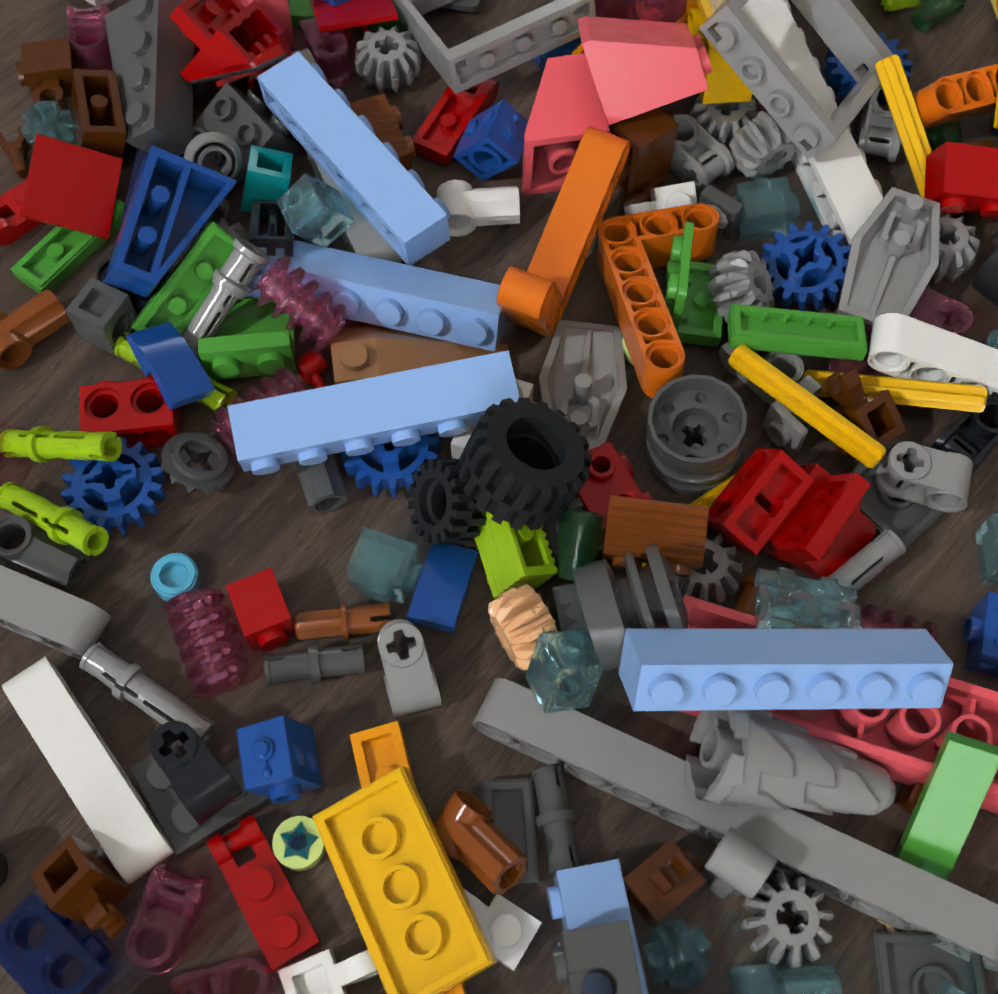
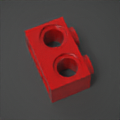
(131, 403)
(758, 499)

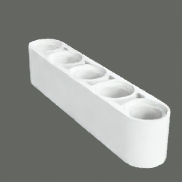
(926, 352)
(88, 770)

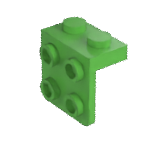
(689, 296)
(249, 343)

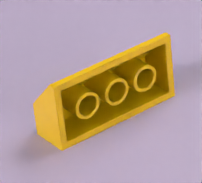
(722, 82)

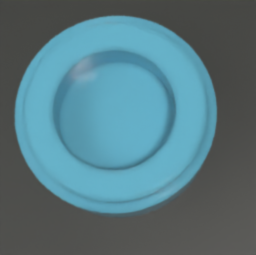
(175, 575)

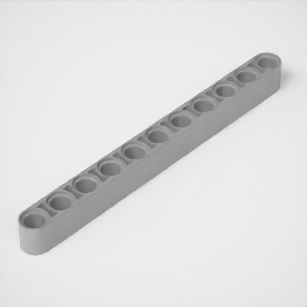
(803, 847)

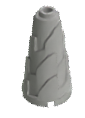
(778, 766)

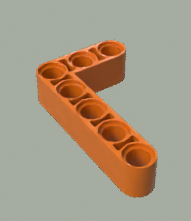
(958, 96)
(626, 258)
(540, 294)

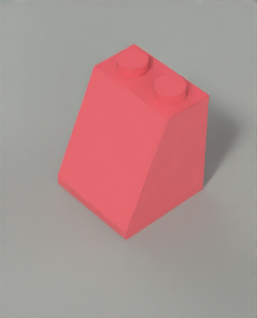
(642, 63)
(559, 117)

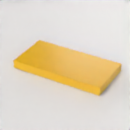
(403, 888)

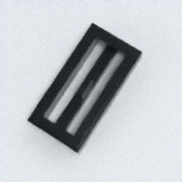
(271, 240)

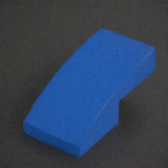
(172, 364)
(443, 587)

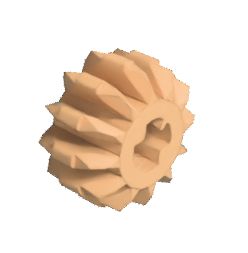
(518, 620)

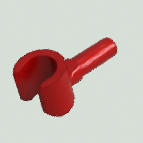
(311, 367)

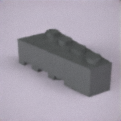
(147, 58)

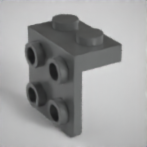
(246, 121)

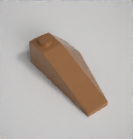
(379, 351)

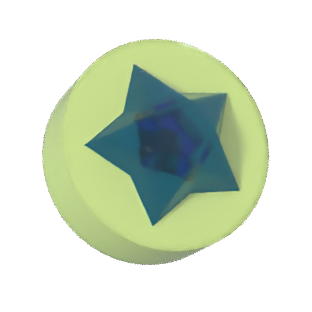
(298, 843)

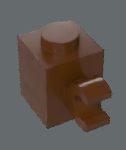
(48, 69)
(870, 412)
(664, 881)
(83, 886)

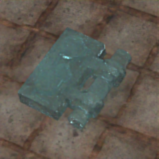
(803, 602)

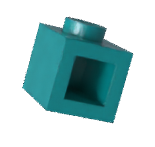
(266, 177)

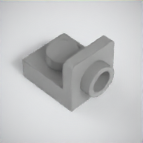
(784, 426)

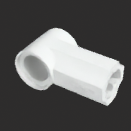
(478, 206)

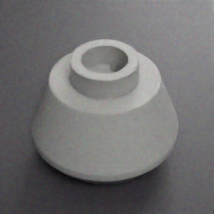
(226, 159)

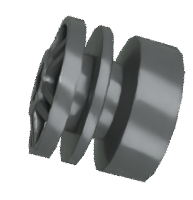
(694, 433)
(632, 602)

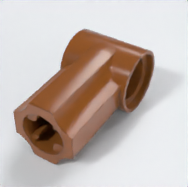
(27, 327)
(473, 839)

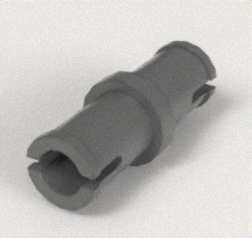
(313, 664)
(555, 818)

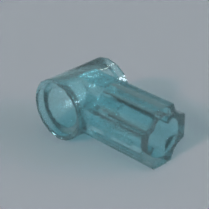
(769, 980)

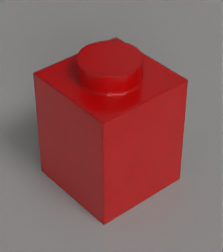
(261, 611)

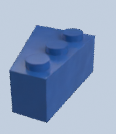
(162, 218)

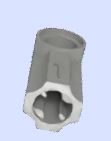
(737, 866)

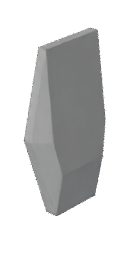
(891, 257)
(585, 377)

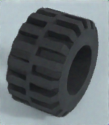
(511, 488)

